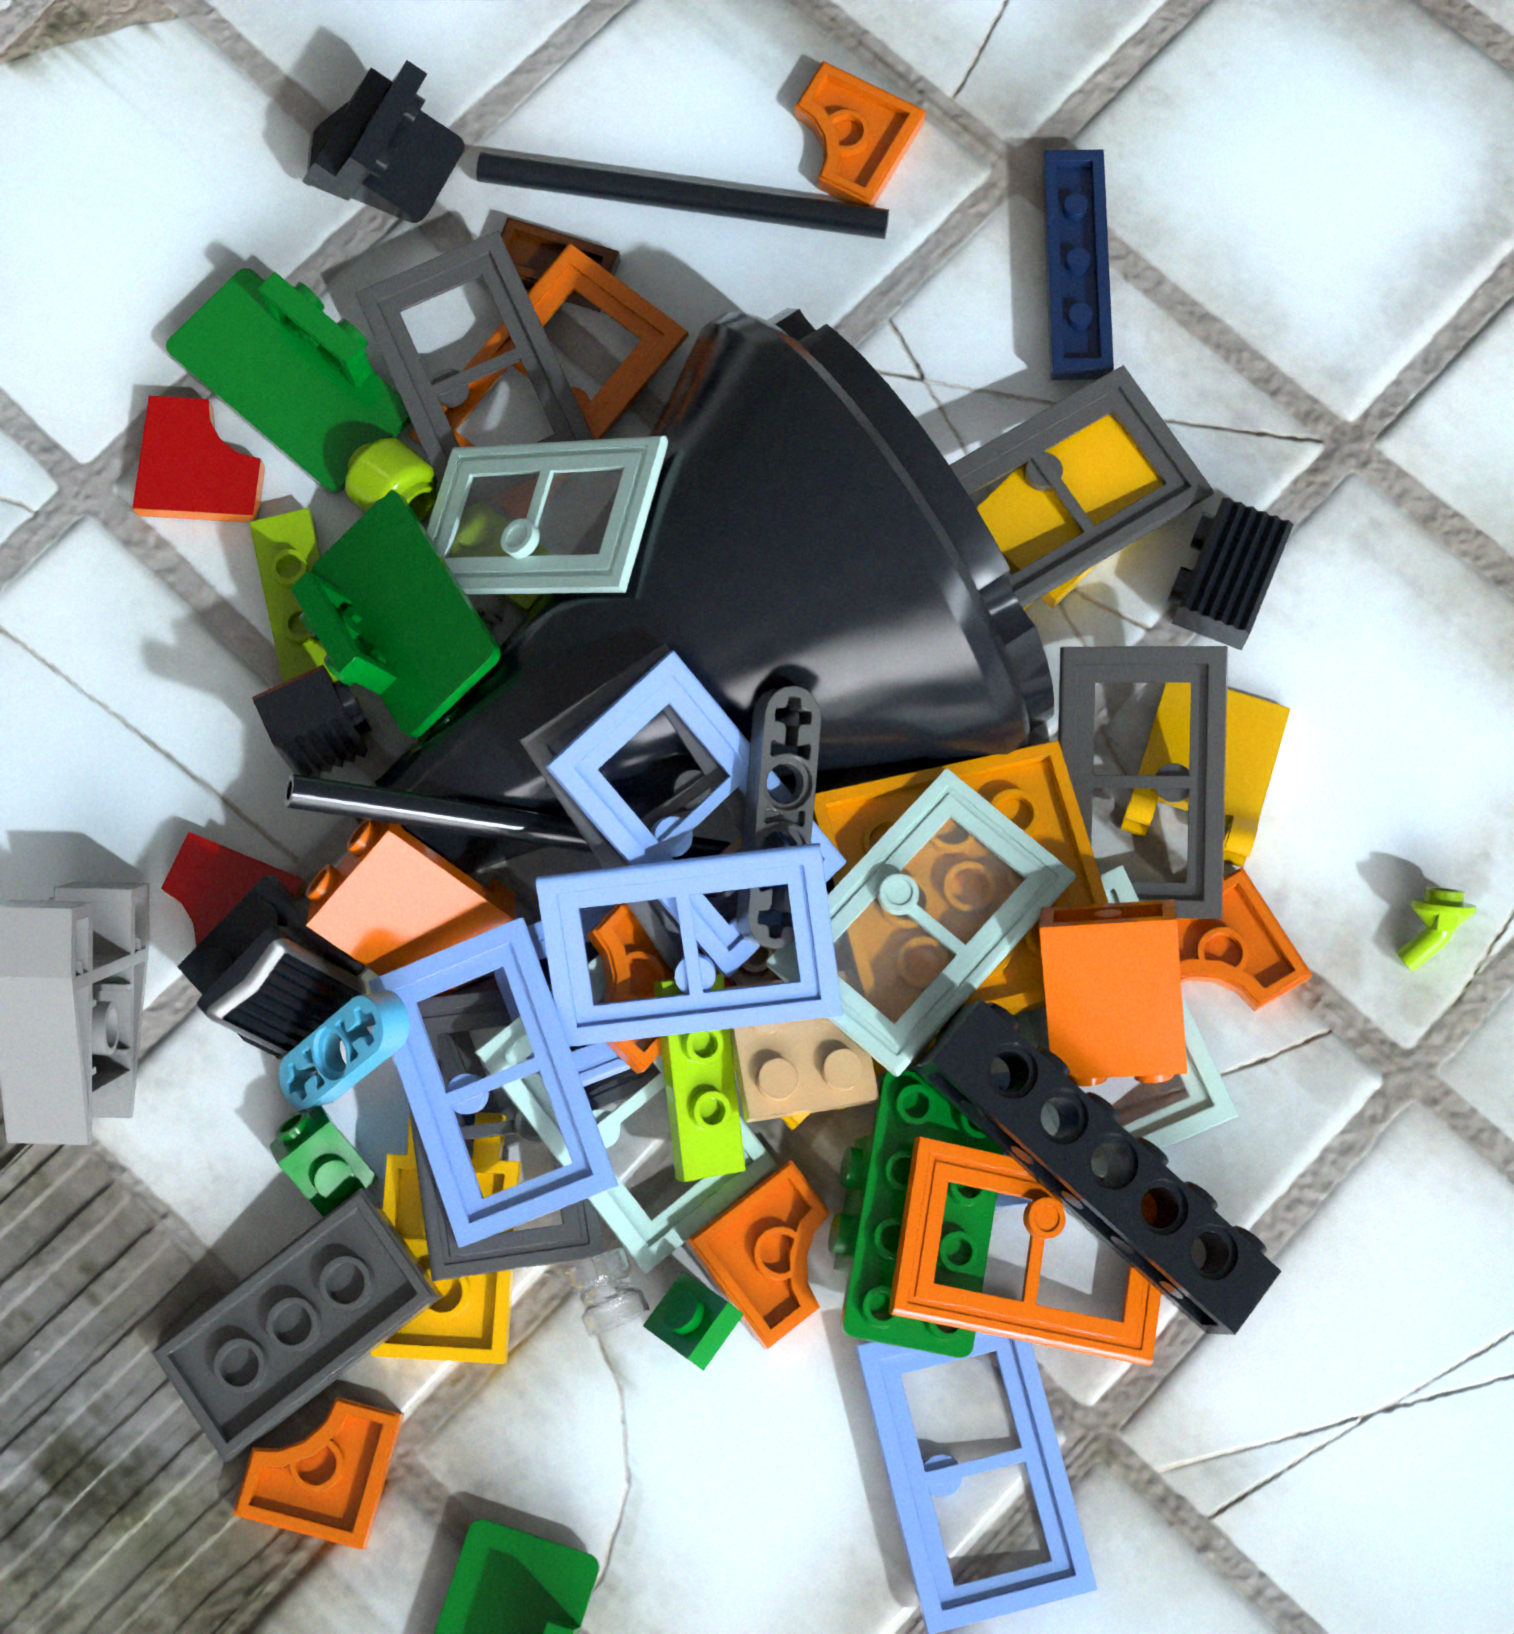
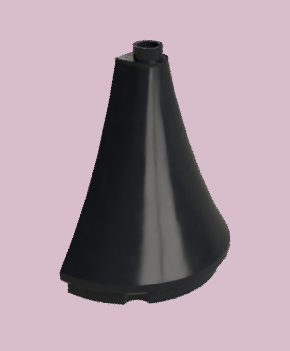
(784, 546)

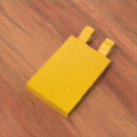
(1102, 474)
(475, 1311)

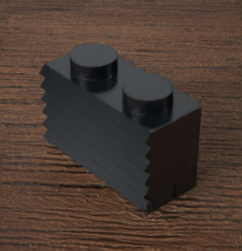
(1231, 573)
(314, 722)

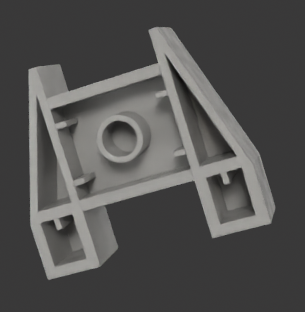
(71, 1009)

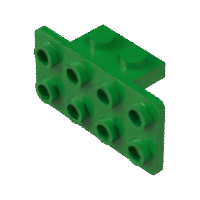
(290, 373)
(396, 617)
(873, 1210)
(517, 1584)

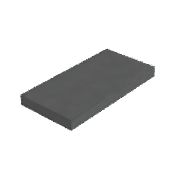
(296, 1324)

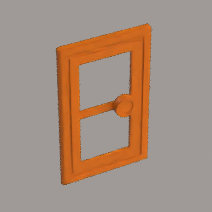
(578, 272)
(919, 1298)

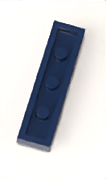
(1077, 264)

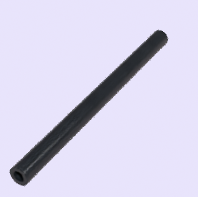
(682, 195)
(450, 815)

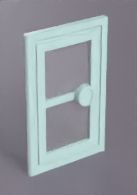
(546, 514)
(930, 918)

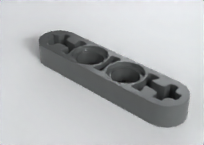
(766, 815)

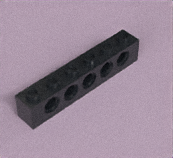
(1235, 1266)

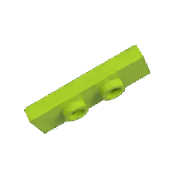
(284, 552)
(701, 1098)

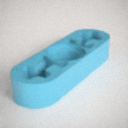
(363, 1051)

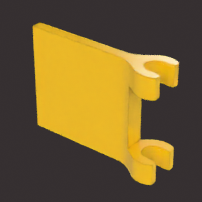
(1252, 747)

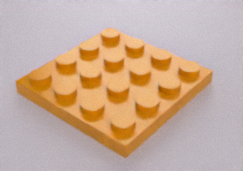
(1026, 787)

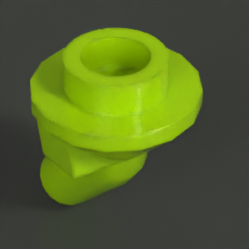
(1442, 913)

